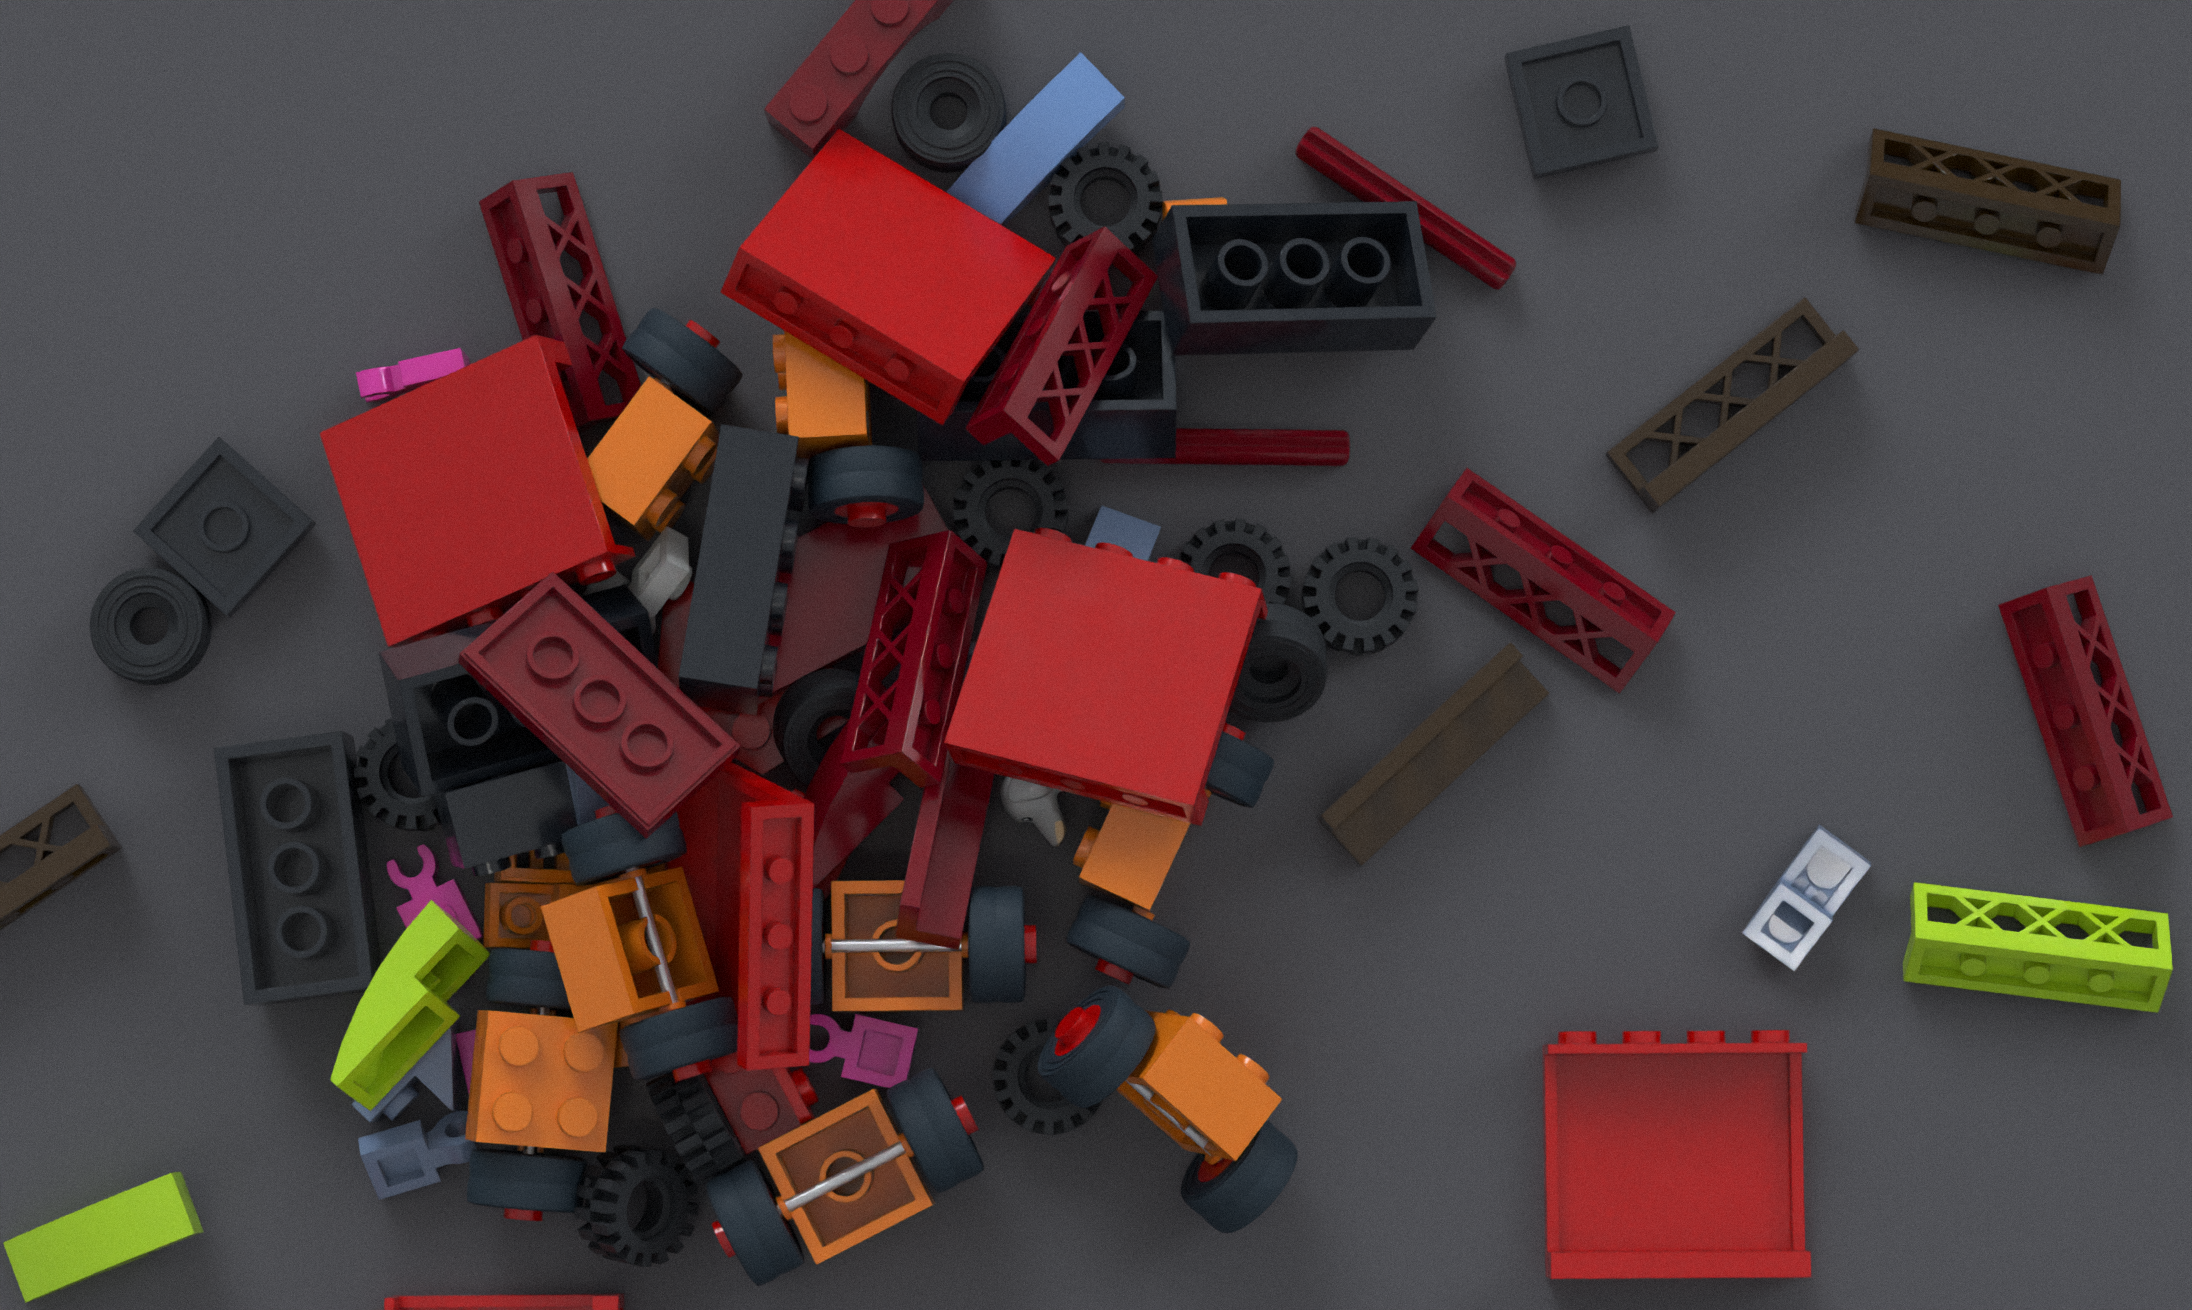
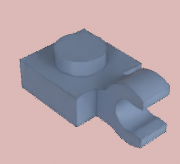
(410, 1158)

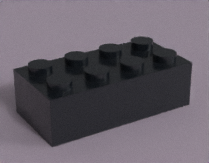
(1293, 278)
(1126, 419)
(739, 568)
(455, 728)
(298, 868)

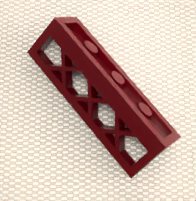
(551, 303)
(1045, 338)
(1556, 566)
(930, 655)
(2078, 713)
(944, 856)

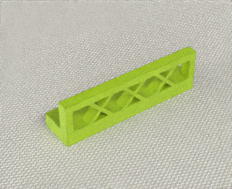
(2038, 958)

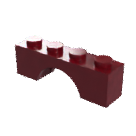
(844, 68)

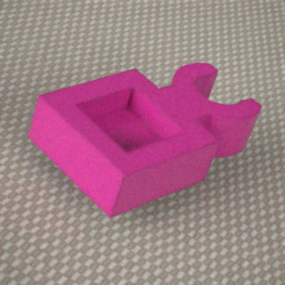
(410, 374)
(425, 888)
(873, 1050)

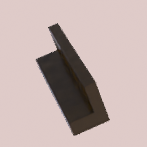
(1989, 209)
(1754, 416)
(1433, 755)
(64, 864)

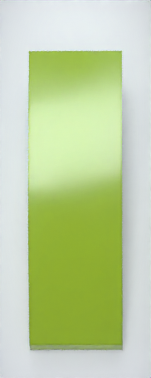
(406, 1005)
(103, 1236)

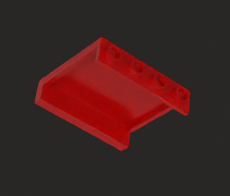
(887, 275)
(471, 494)
(1104, 674)
(754, 906)
(1674, 1157)

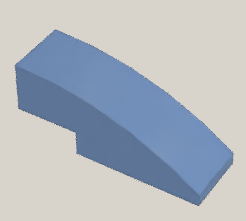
(1038, 141)

